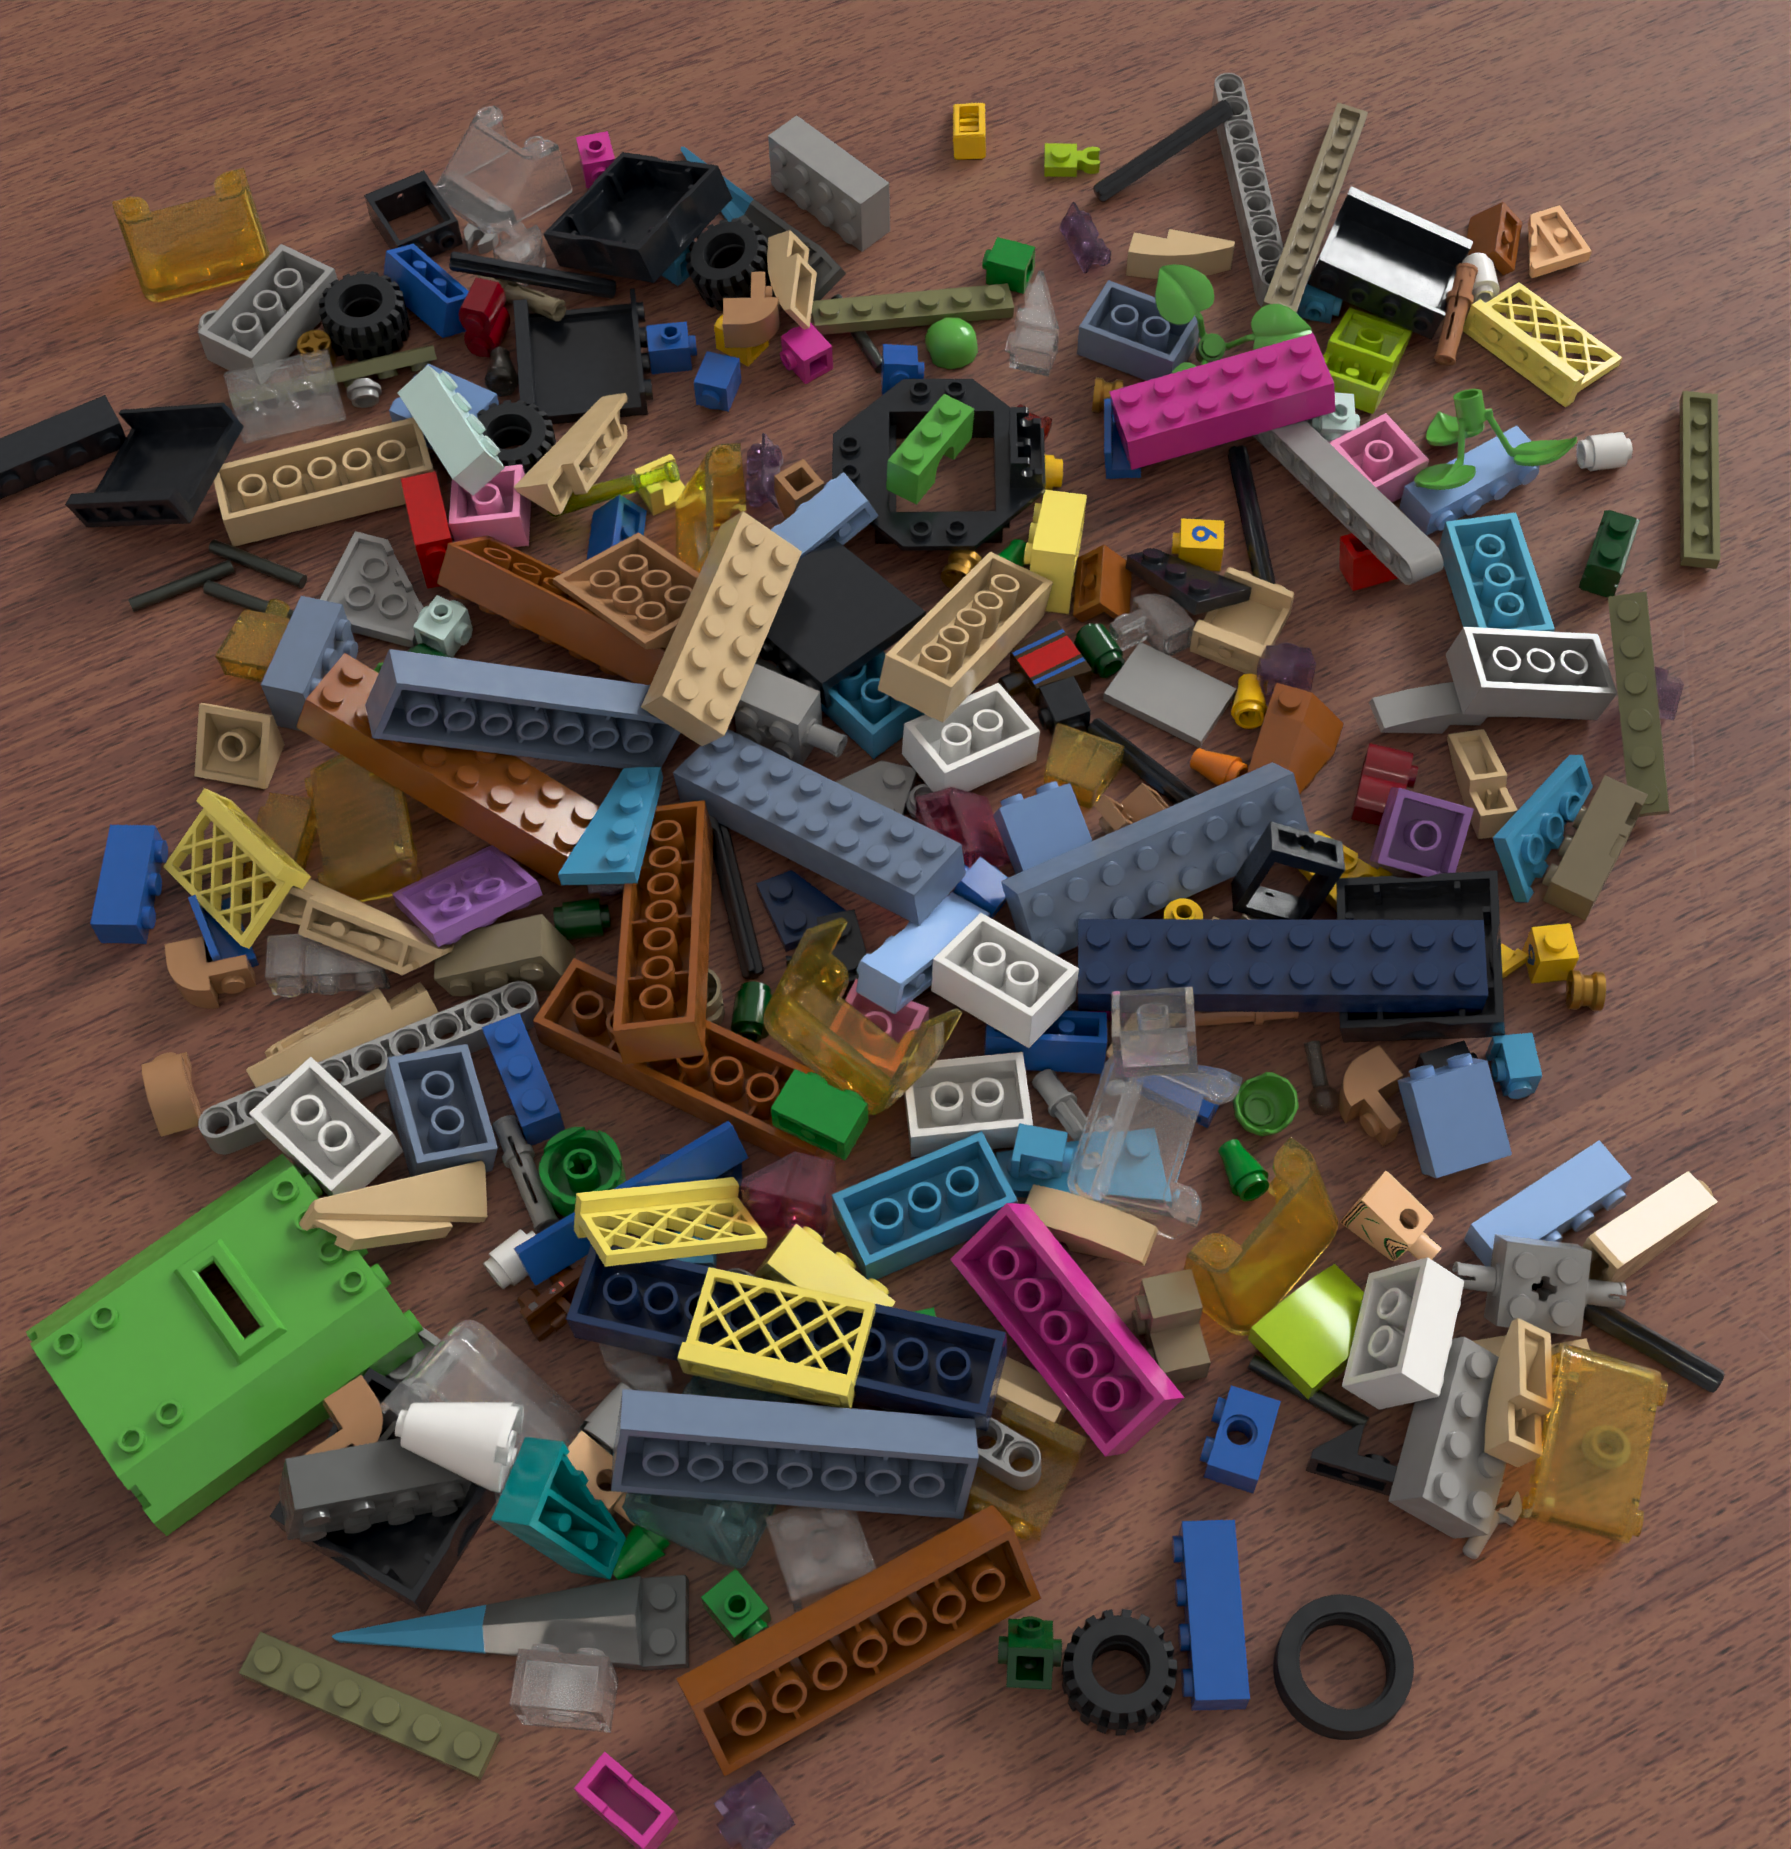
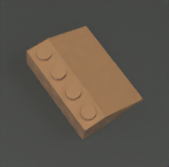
(633, 589)

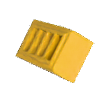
(969, 133)

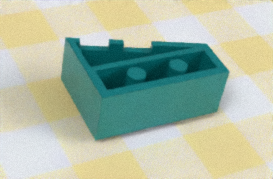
(556, 1513)

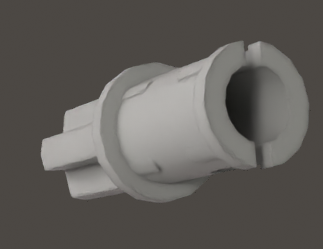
(1060, 1102)

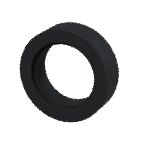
(1381, 1629)

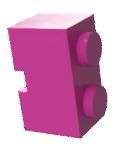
(626, 1804)

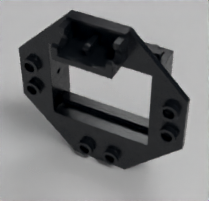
(870, 438)

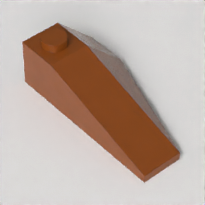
(1297, 734)

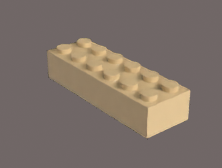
(320, 481)
(722, 629)
(964, 636)

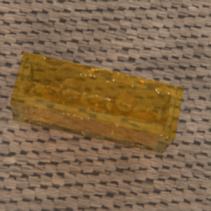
(290, 824)

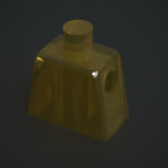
(253, 641)
(1084, 762)

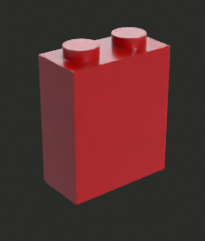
(428, 523)

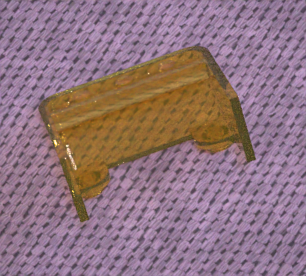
(838, 1039)

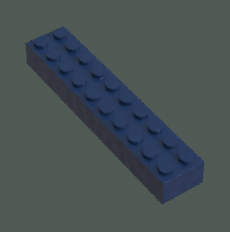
(1288, 963)
(907, 1365)

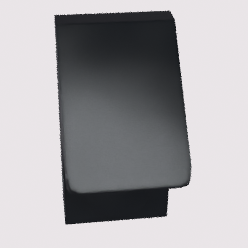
(1340, 1461)

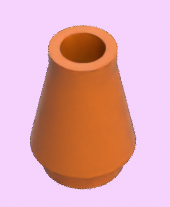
(1217, 767)

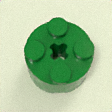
(575, 1153)

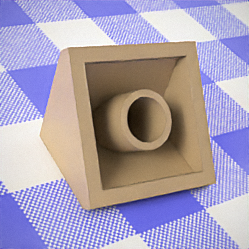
(237, 746)

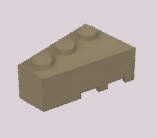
(1594, 848)
(503, 954)

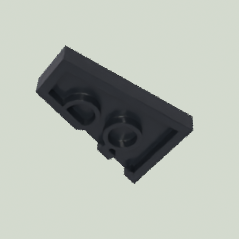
(1186, 583)

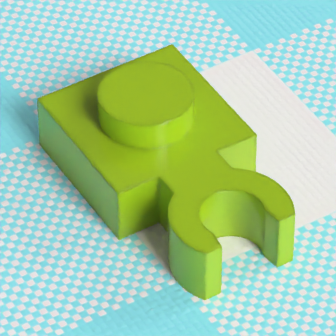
(1065, 160)

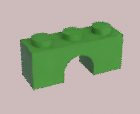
(940, 433)

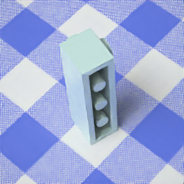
(451, 429)

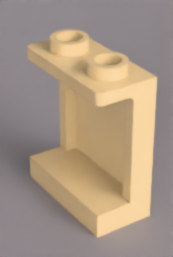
(1241, 631)

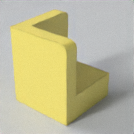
(661, 495)

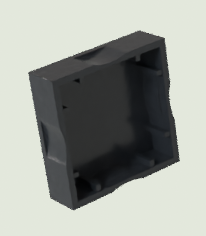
(638, 216)
(1428, 898)
(408, 1557)

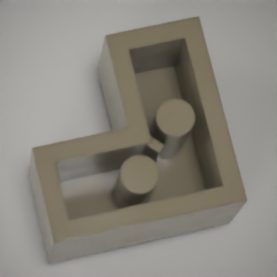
(1169, 1320)

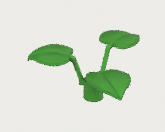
(1186, 292)
(1469, 423)

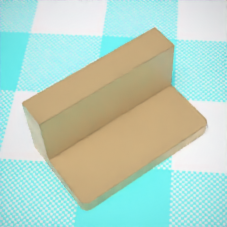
(1029, 1390)

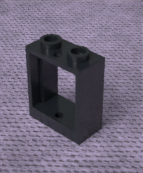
(416, 193)
(1281, 845)

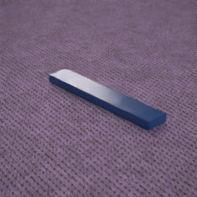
(700, 1160)

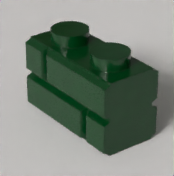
(1609, 553)

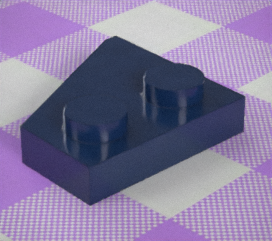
(794, 906)

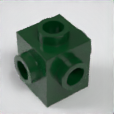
(1029, 1653)

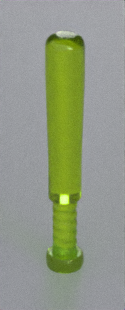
(624, 485)

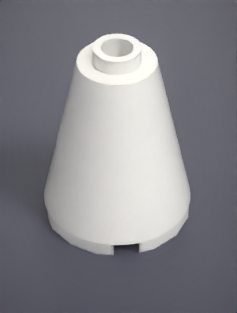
(465, 1438)

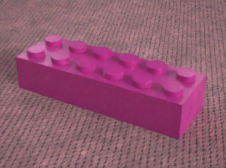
(1223, 401)
(1066, 1329)

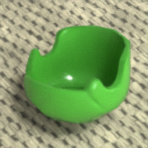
(951, 343)
(1265, 1104)

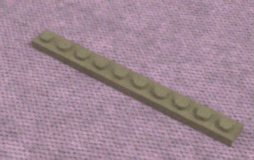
(1316, 208)

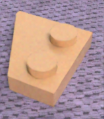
(1554, 242)

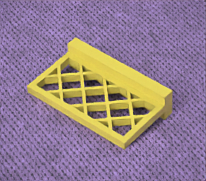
(1532, 355)
(268, 859)
(652, 1209)
(768, 1373)

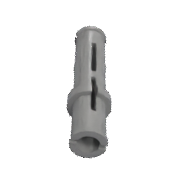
(509, 1133)

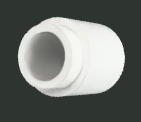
(1486, 281)
(1604, 451)
(505, 1264)

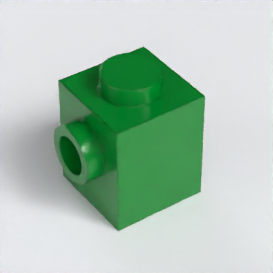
(1010, 264)
(736, 1608)

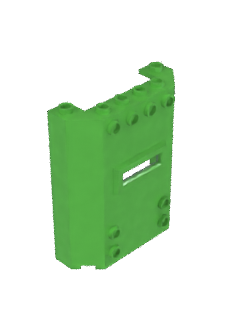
(171, 1379)

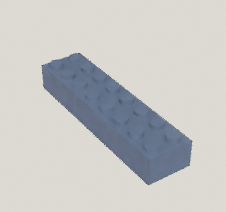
(515, 712)
(823, 825)
(1152, 859)
(793, 1454)

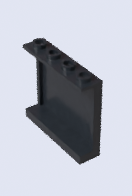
(1390, 262)
(583, 358)
(161, 466)
(835, 619)

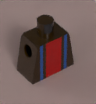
(1045, 660)

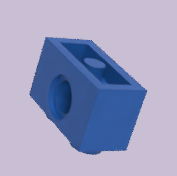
(1240, 1464)

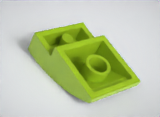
(1365, 356)
(1311, 1330)

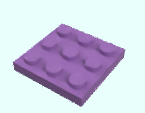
(467, 895)

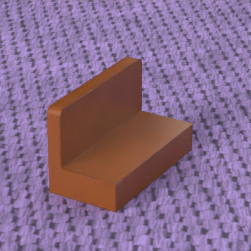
(1496, 235)
(1101, 585)

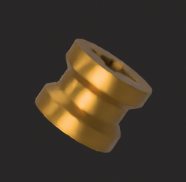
(314, 341)
(1101, 392)
(959, 565)
(1585, 990)

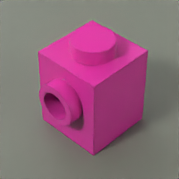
(594, 155)
(806, 353)

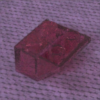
(966, 820)
(792, 1192)

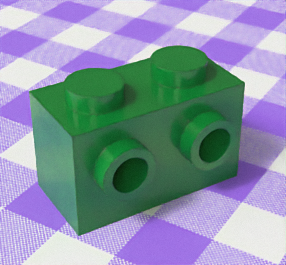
(820, 1113)

